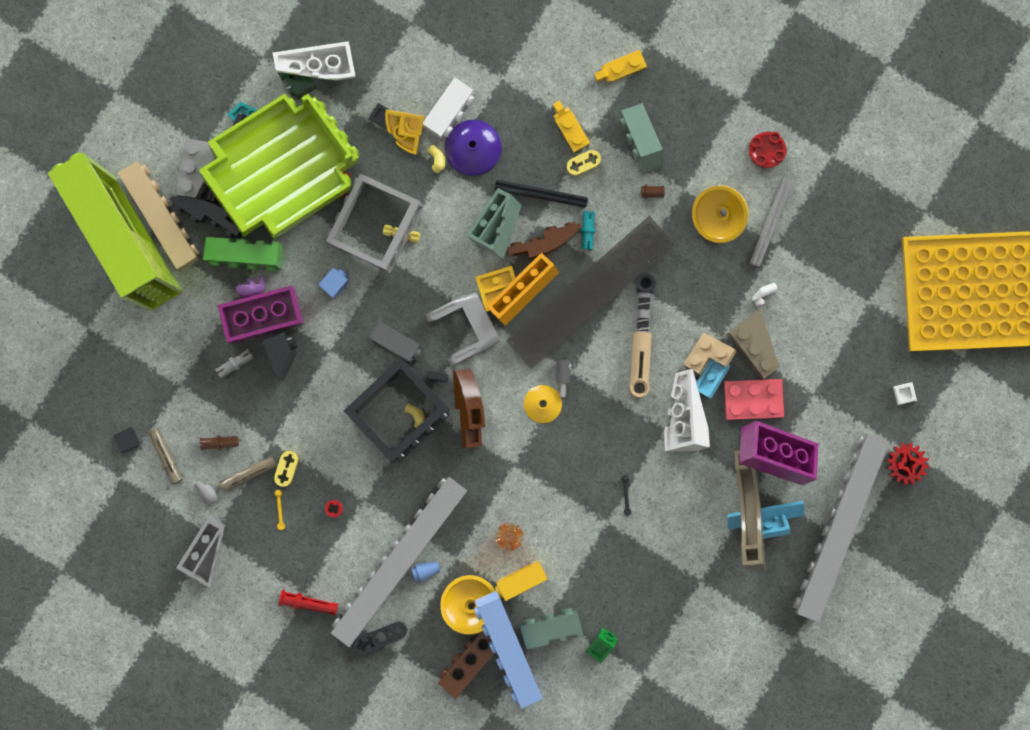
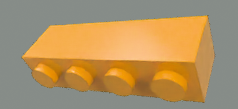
(523, 289)

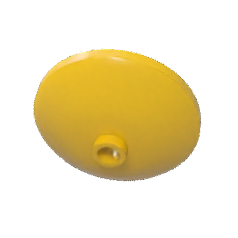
(708, 216)
(456, 603)

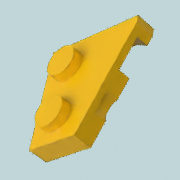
(493, 284)

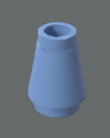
(424, 571)

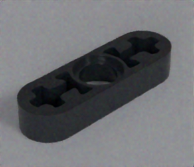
(369, 648)

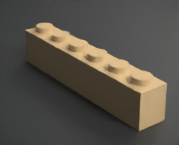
(159, 216)

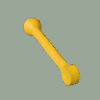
(281, 525)

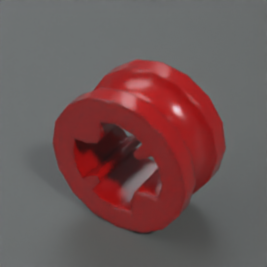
(332, 514)

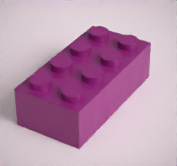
(261, 314)
(778, 453)

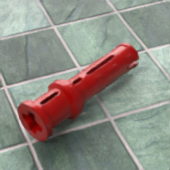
(299, 601)

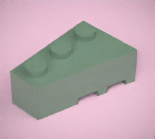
(642, 138)
(496, 223)
(551, 628)

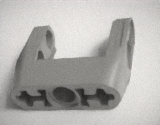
(479, 321)

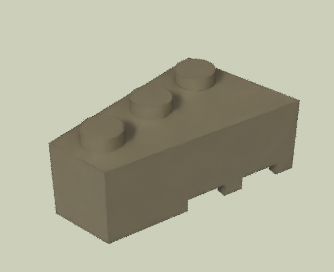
(755, 345)

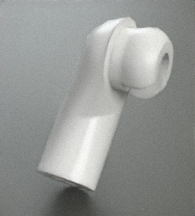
(762, 292)

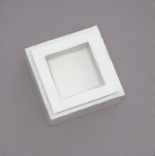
(904, 393)

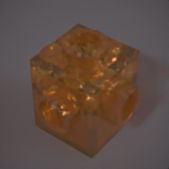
(504, 530)

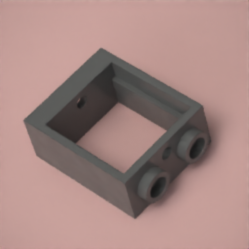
(396, 343)

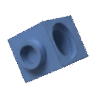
(334, 282)

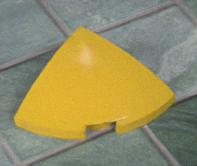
(400, 126)

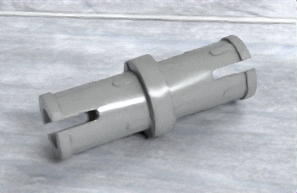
(234, 363)

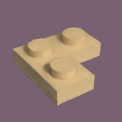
(707, 349)

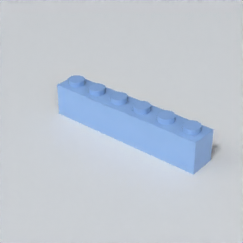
(508, 649)

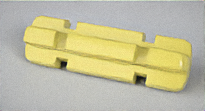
(389, 230)

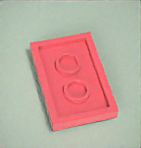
(753, 399)

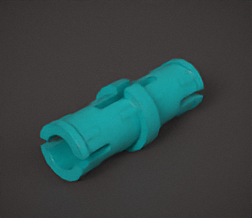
(588, 230)

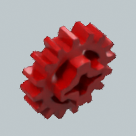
(906, 456)

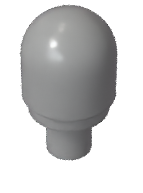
(206, 492)

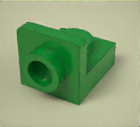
(602, 645)

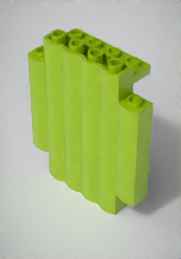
(280, 165)

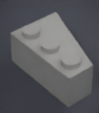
(195, 156)
(203, 552)

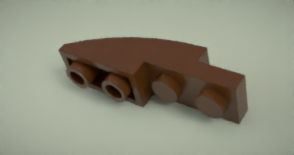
(553, 240)
(471, 408)

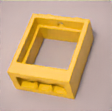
(520, 580)

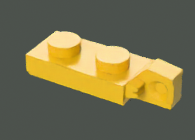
(621, 67)
(570, 127)

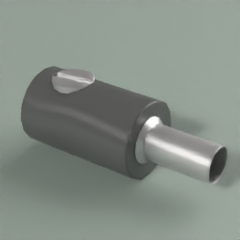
(563, 375)

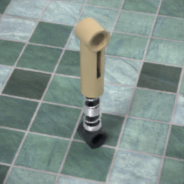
(641, 337)

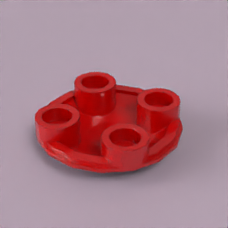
(767, 149)

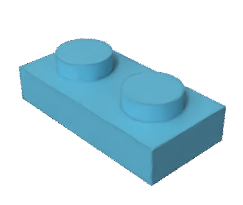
(711, 378)

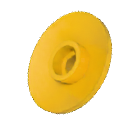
(538, 413)

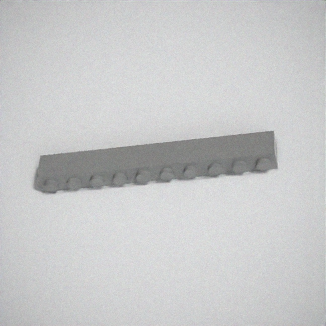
(841, 527)
(399, 561)

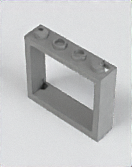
(400, 237)

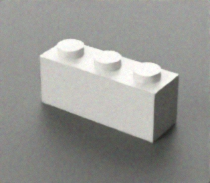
(449, 109)

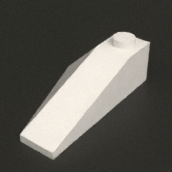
(322, 61)
(688, 422)

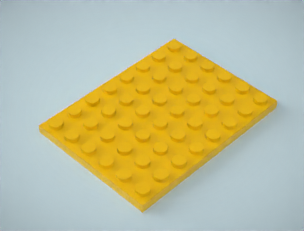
(967, 291)

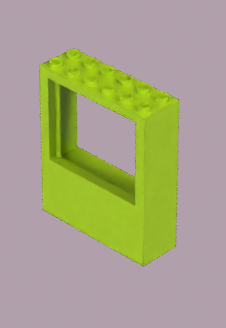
(115, 232)

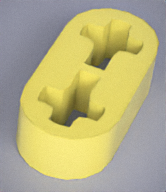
(585, 167)
(282, 467)

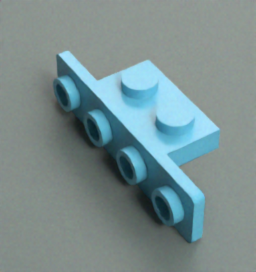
(773, 518)

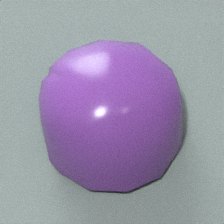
(253, 286)

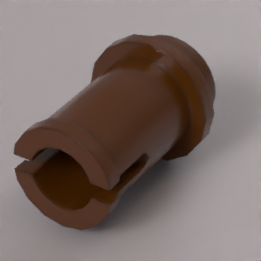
(652, 191)

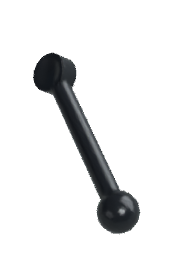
(627, 511)

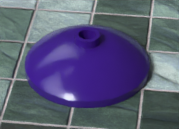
(477, 159)

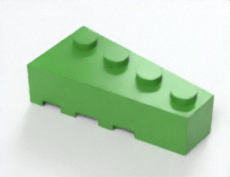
(244, 253)

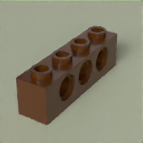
(457, 685)

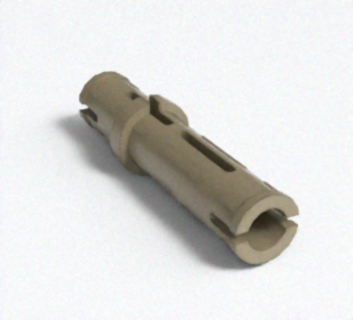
(247, 474)
(174, 476)

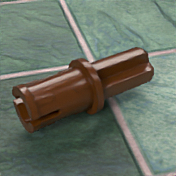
(219, 442)

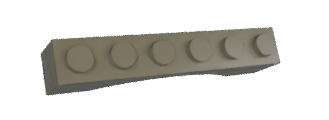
(751, 518)

